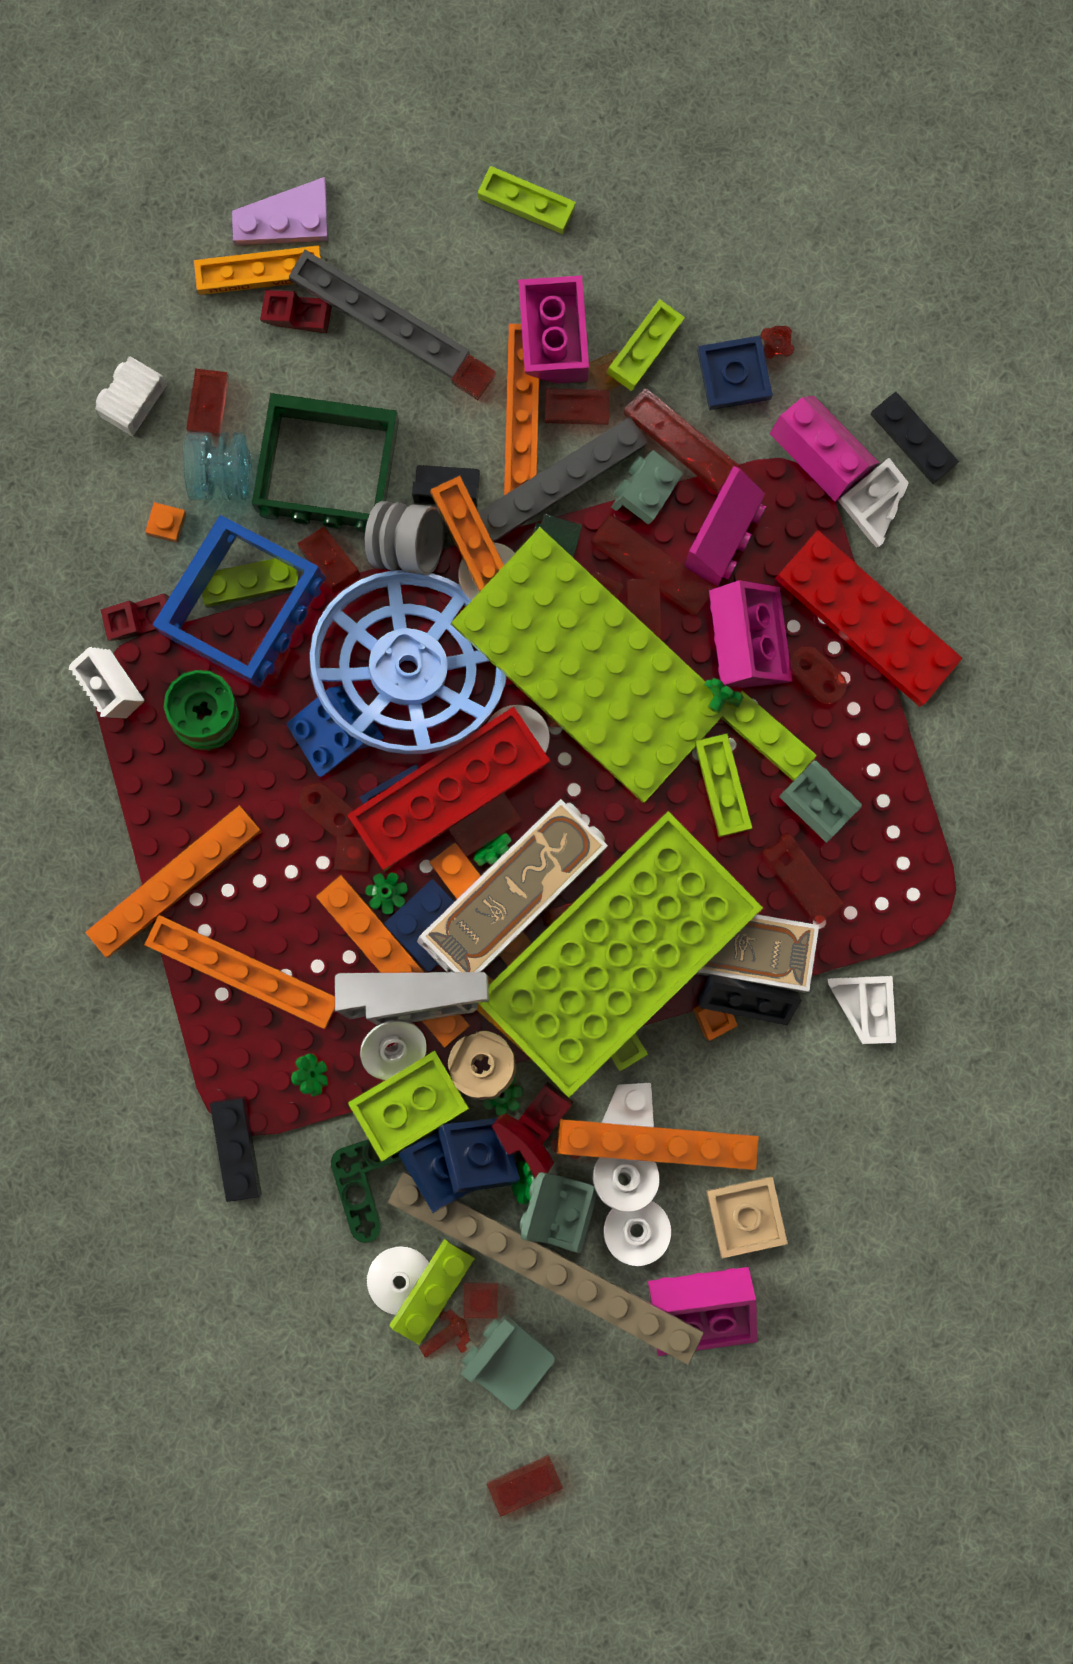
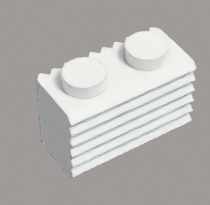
(130, 395)
(106, 683)

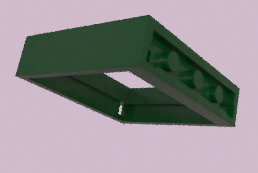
(325, 412)

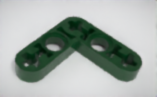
(359, 1177)

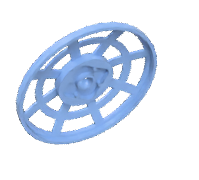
(394, 648)

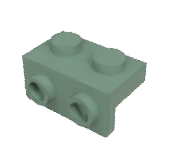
(647, 487)
(820, 801)

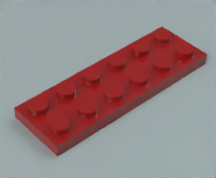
(868, 618)
(448, 788)

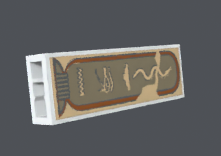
(513, 891)
(769, 954)

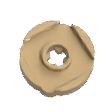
(476, 1047)

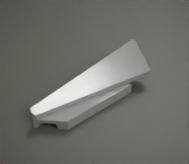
(409, 995)

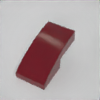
(295, 312)
(132, 618)
(545, 1111)
(517, 1137)

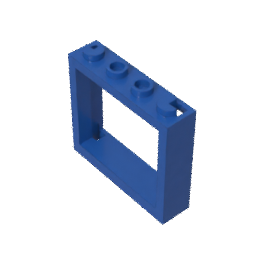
(197, 578)

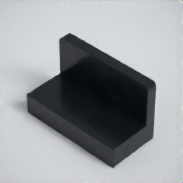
(432, 476)

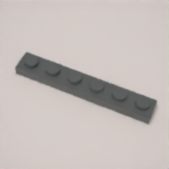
(378, 314)
(562, 479)

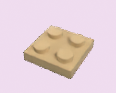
(746, 1217)

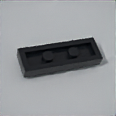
(914, 437)
(748, 999)
(235, 1149)

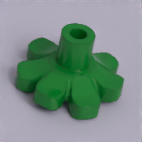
(722, 695)
(492, 850)
(387, 900)
(310, 1075)
(507, 1101)
(522, 1187)

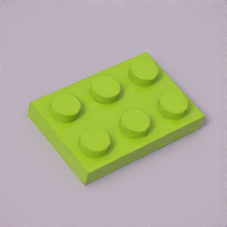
(408, 1106)

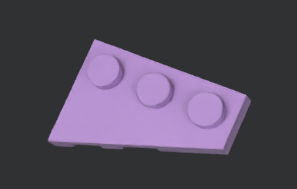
(285, 217)

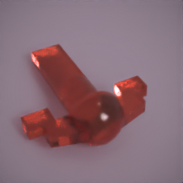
(457, 1328)

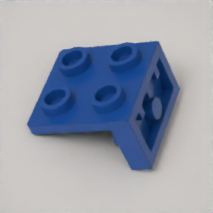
(321, 738)

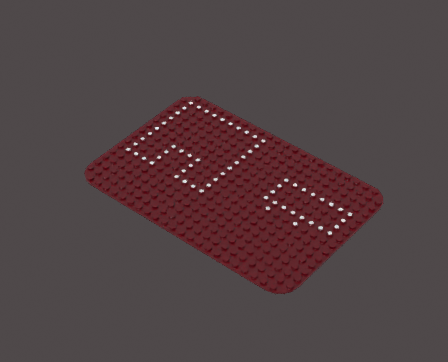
(263, 901)

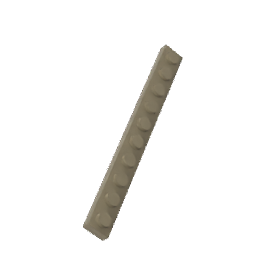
(553, 1272)

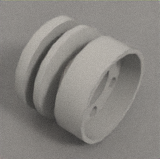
(404, 537)

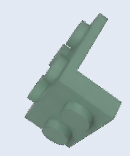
(558, 1211)
(507, 1362)

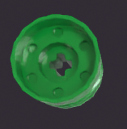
(192, 695)

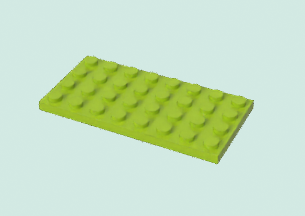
(590, 664)
(619, 954)

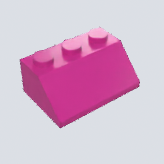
(554, 329)
(823, 446)
(726, 528)
(750, 634)
(713, 1302)

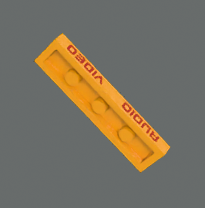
(248, 270)

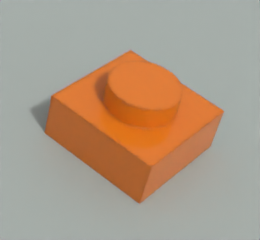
(165, 522)
(713, 1022)

